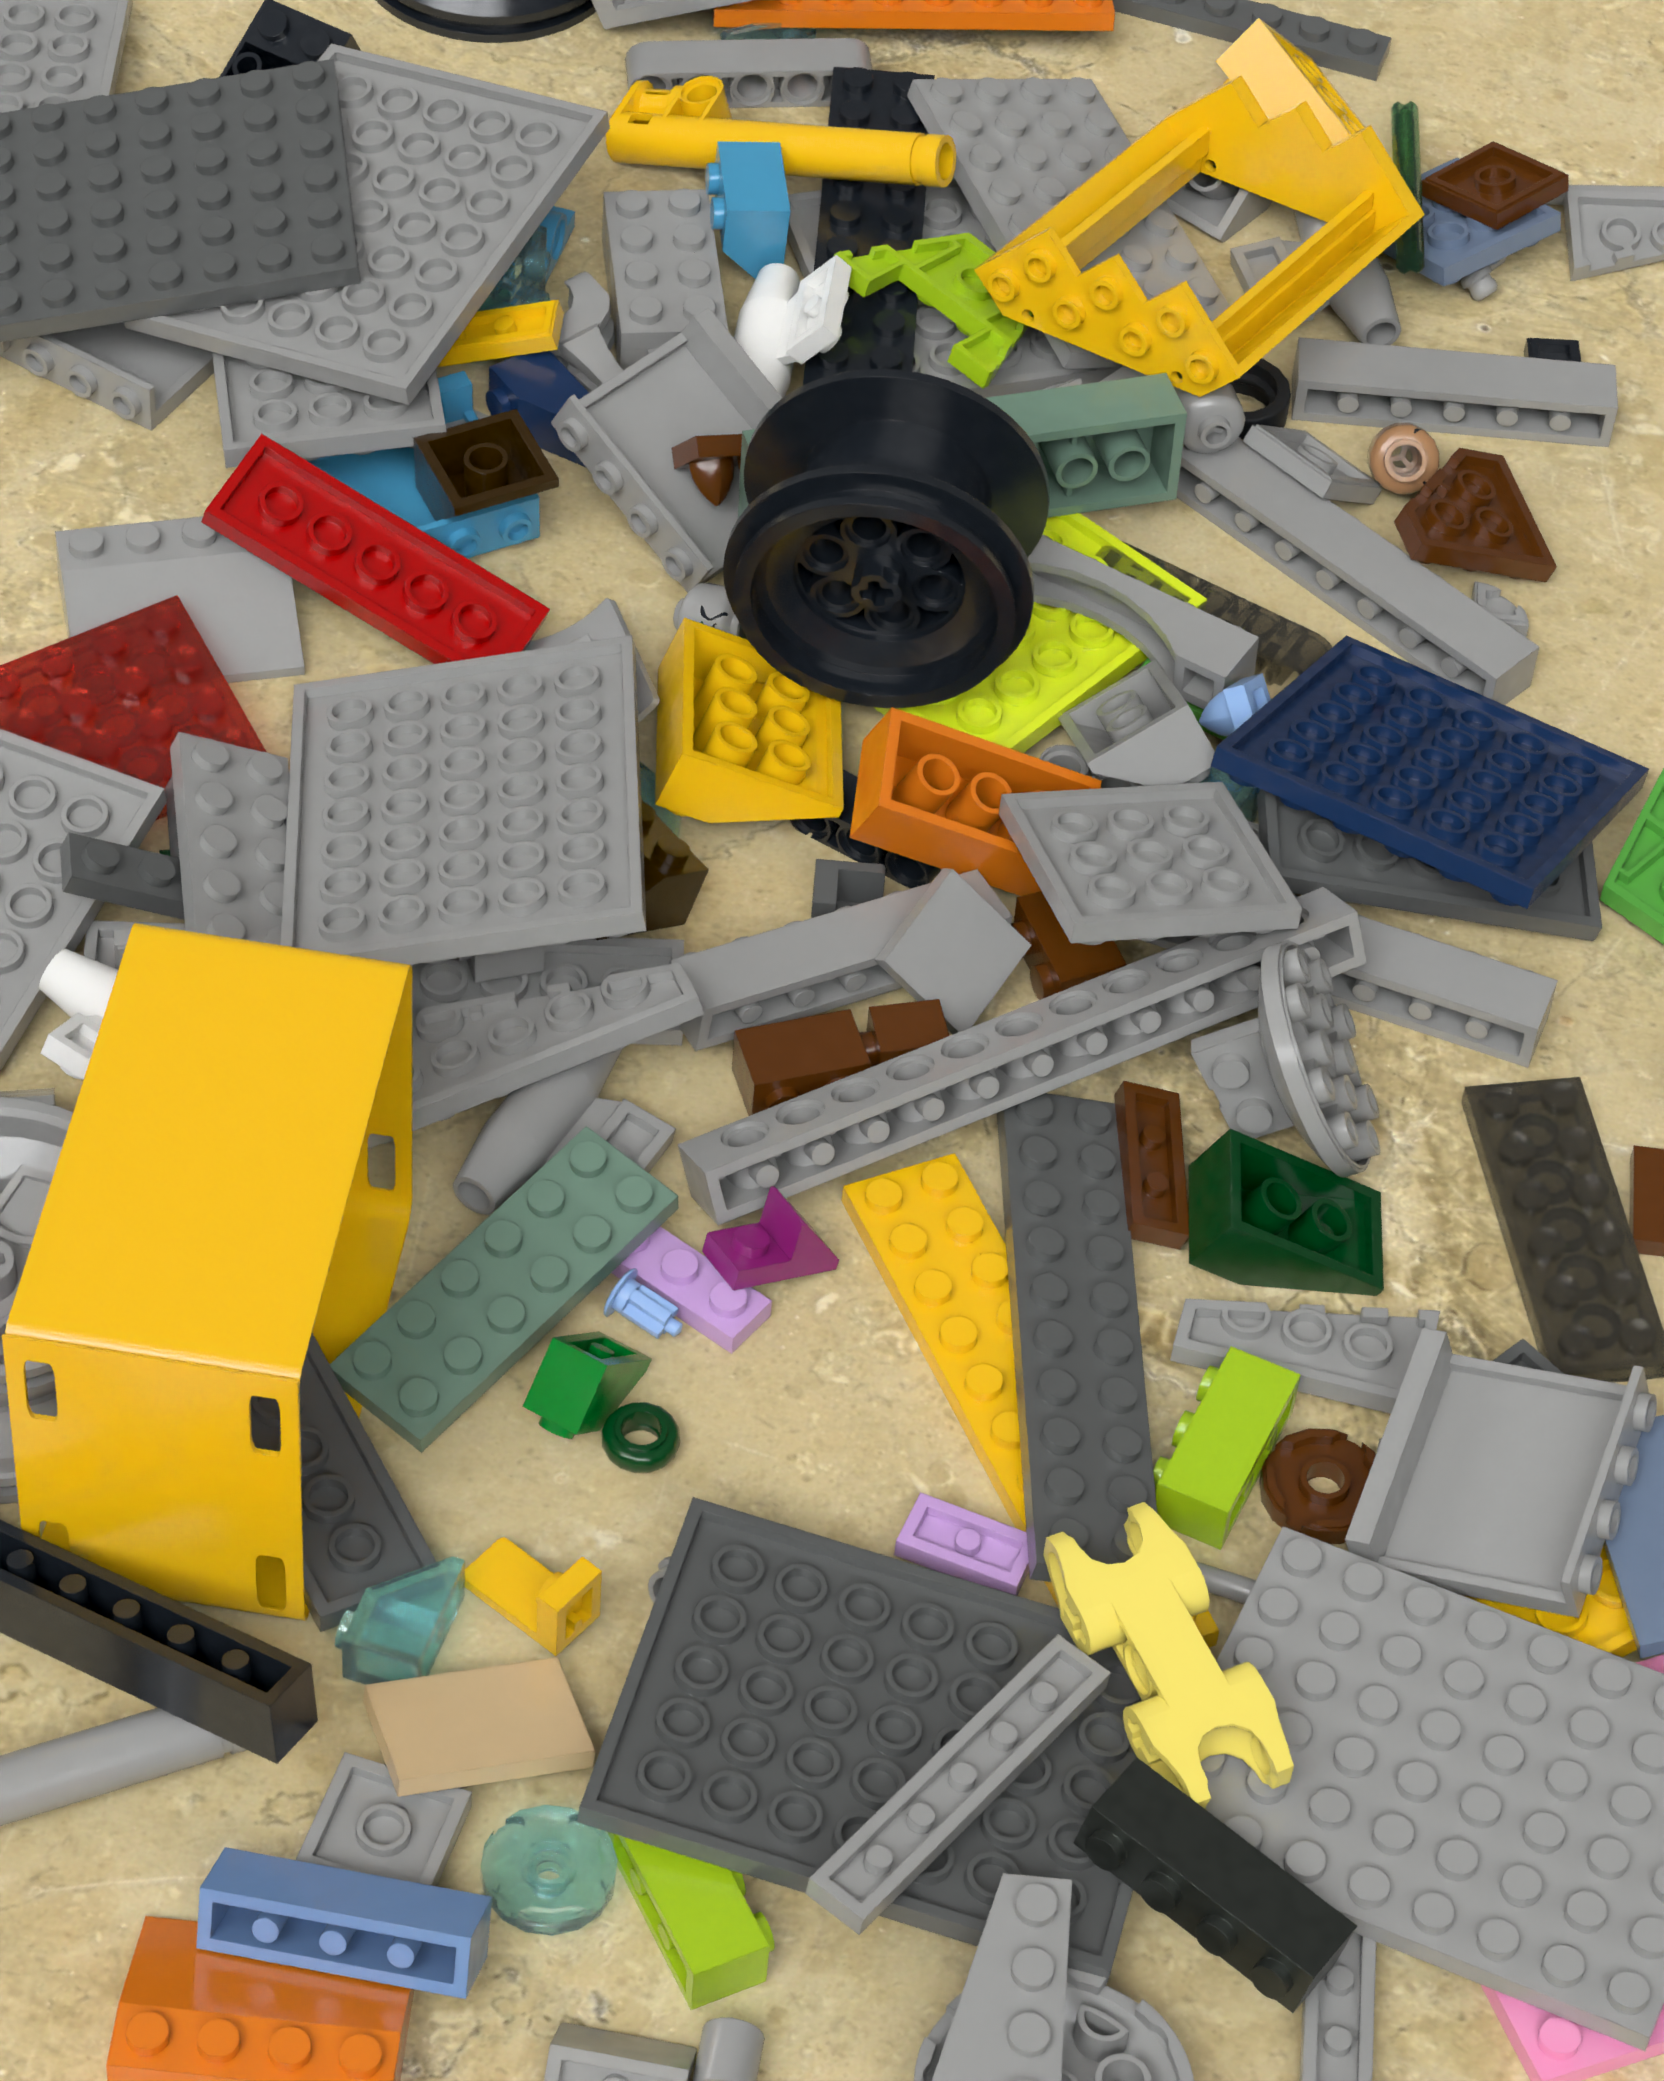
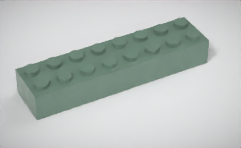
(1097, 440)

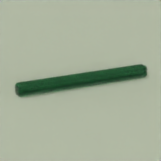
(1408, 162)

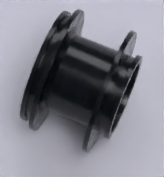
(887, 537)

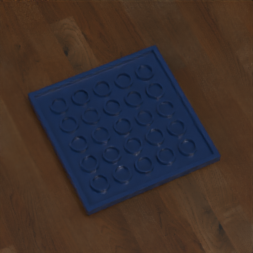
(1431, 771)

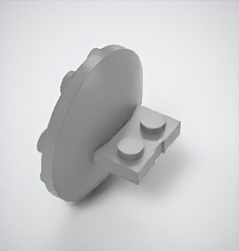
(1294, 1064)

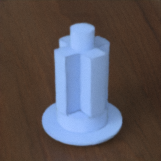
(642, 1306)

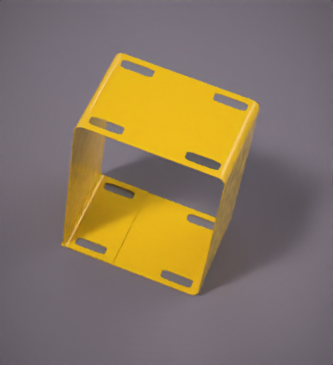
(196, 1246)

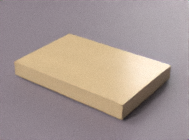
(478, 1726)

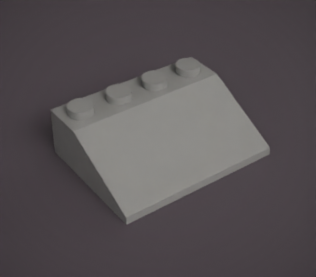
(230, 594)

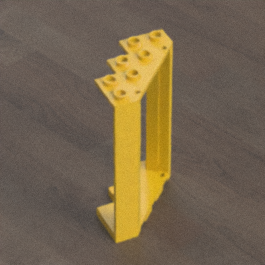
(1278, 158)

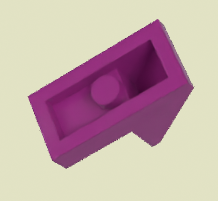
(769, 1250)

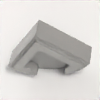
(1492, 601)

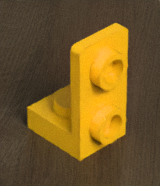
(534, 1599)

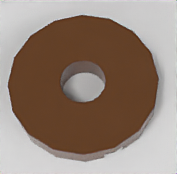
(1307, 1456)

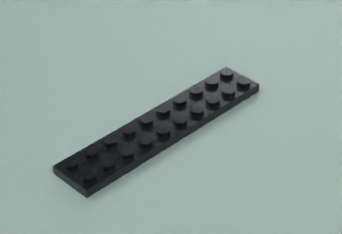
(861, 215)

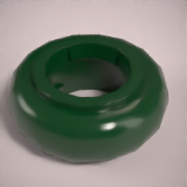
(640, 1457)

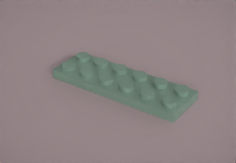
(503, 1288)

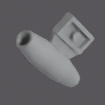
(1362, 303)
(541, 1120)

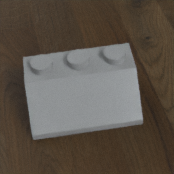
(1140, 731)

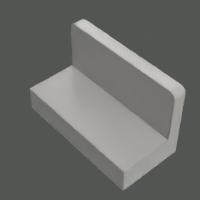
(606, 2055)

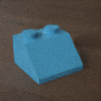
(749, 202)

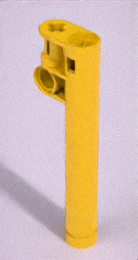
(687, 122)

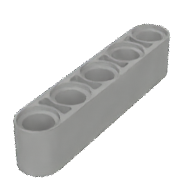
(751, 70)

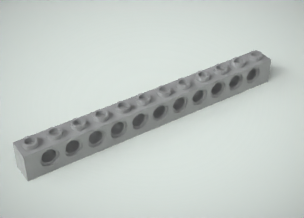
(1001, 1062)

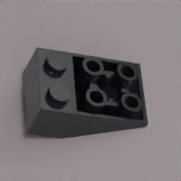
(283, 39)

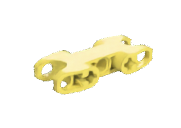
(1146, 1616)

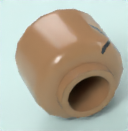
(1416, 472)

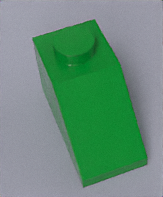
(583, 1382)

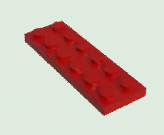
(369, 559)

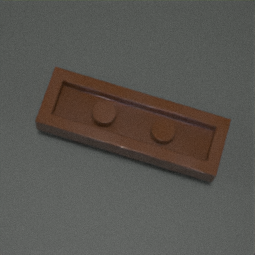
(1152, 1164)

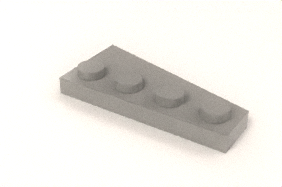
(1337, 1354)
(1016, 1988)

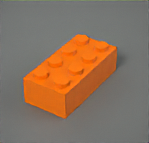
(939, 797)

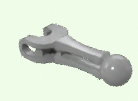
(587, 333)

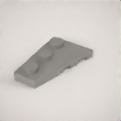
(1612, 230)

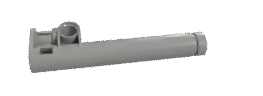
(102, 1762)

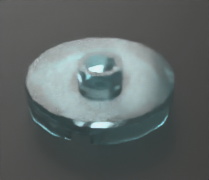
(540, 1842)

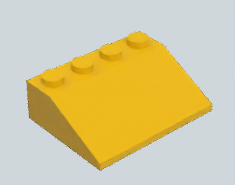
(742, 735)

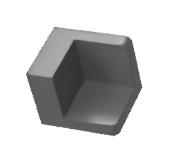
(845, 884)

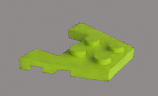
(945, 278)

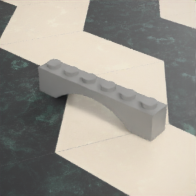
(1189, 644)

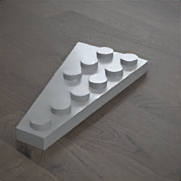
(501, 1043)

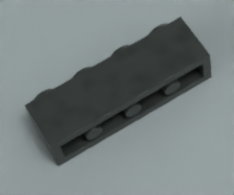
(1214, 1885)

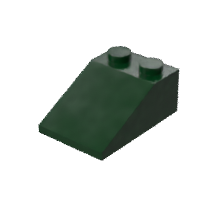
(1282, 1221)

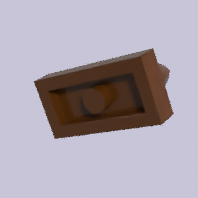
(710, 463)

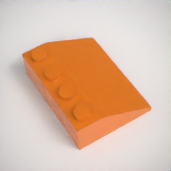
(249, 2019)

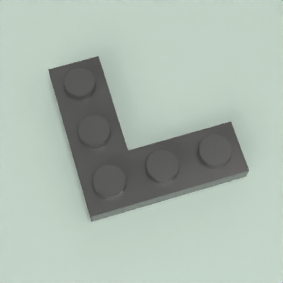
(126, 873)

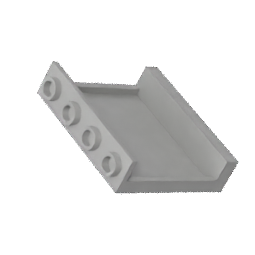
(116, 368)
(631, 422)
(1501, 1477)

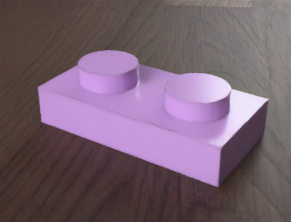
(964, 1545)

